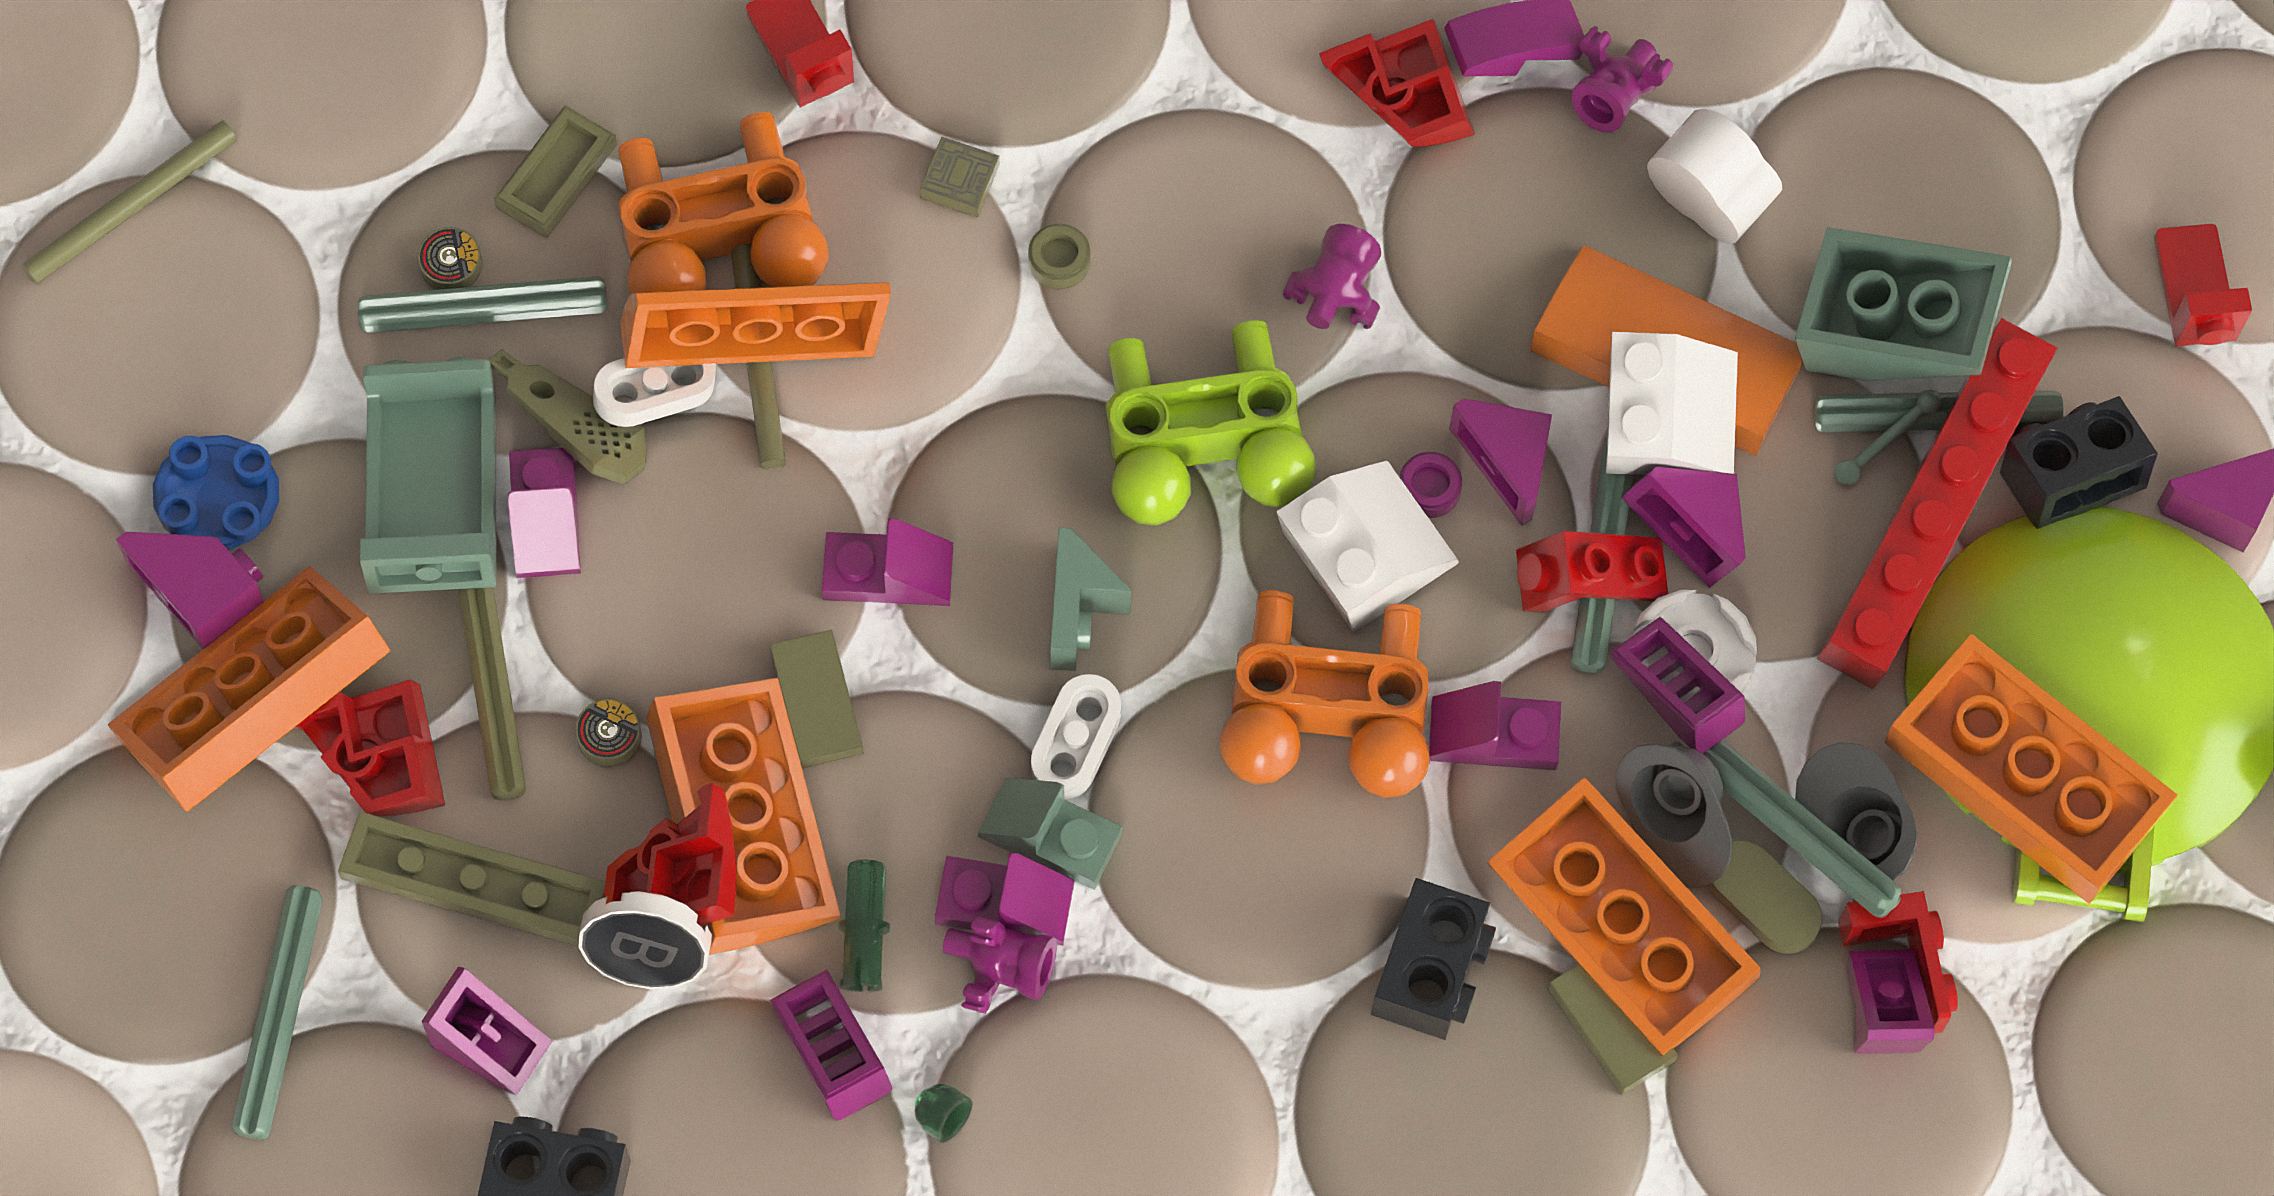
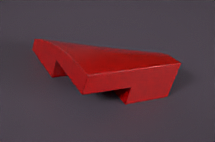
(1405, 83)
(380, 748)
(684, 861)

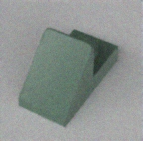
(1081, 587)
(1044, 827)

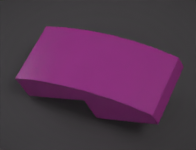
(1506, 35)

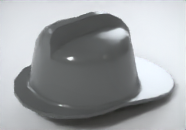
(1861, 803)
(1676, 809)

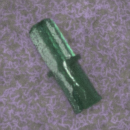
(864, 926)

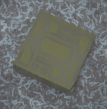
(959, 176)

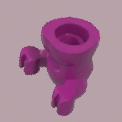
(1616, 81)
(1338, 277)
(1002, 958)

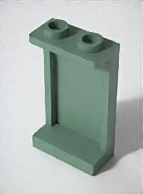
(430, 476)

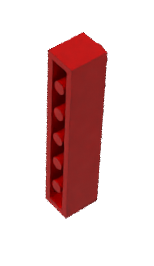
(1936, 505)

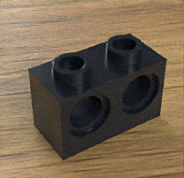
(2081, 472)
(1420, 955)
(559, 1156)

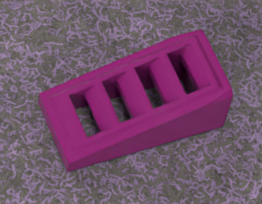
(1706, 715)
(854, 1078)

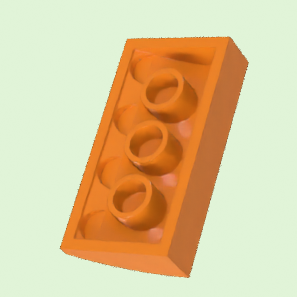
(1610, 296)
(753, 324)
(249, 687)
(747, 747)
(2030, 768)
(1625, 917)

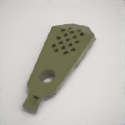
(572, 420)

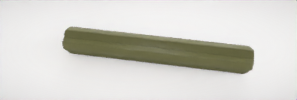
(492, 693)

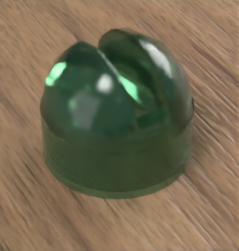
(942, 1111)

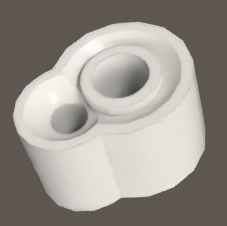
(1714, 175)

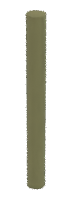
(129, 202)
(760, 377)

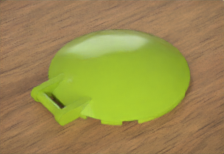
(2137, 641)

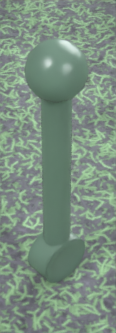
(1848, 471)

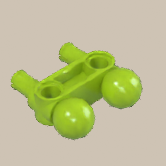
(1203, 425)

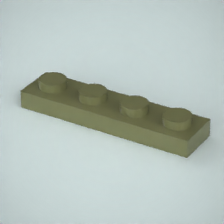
(468, 878)

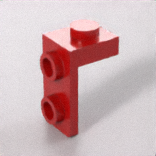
(802, 48)
(2197, 286)
(1590, 567)
(1923, 935)

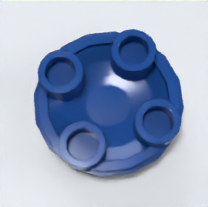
(216, 489)

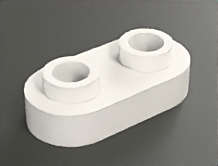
(651, 389)
(1074, 739)

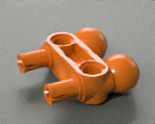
(718, 211)
(1329, 696)

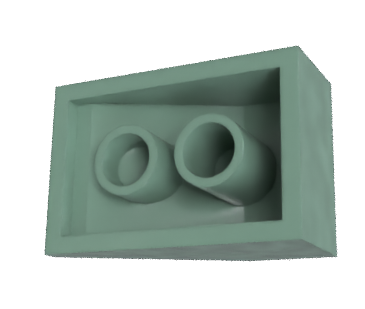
(1899, 308)

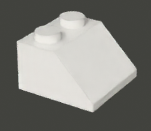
(1670, 404)
(1365, 541)

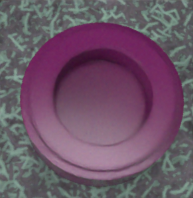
(1433, 482)

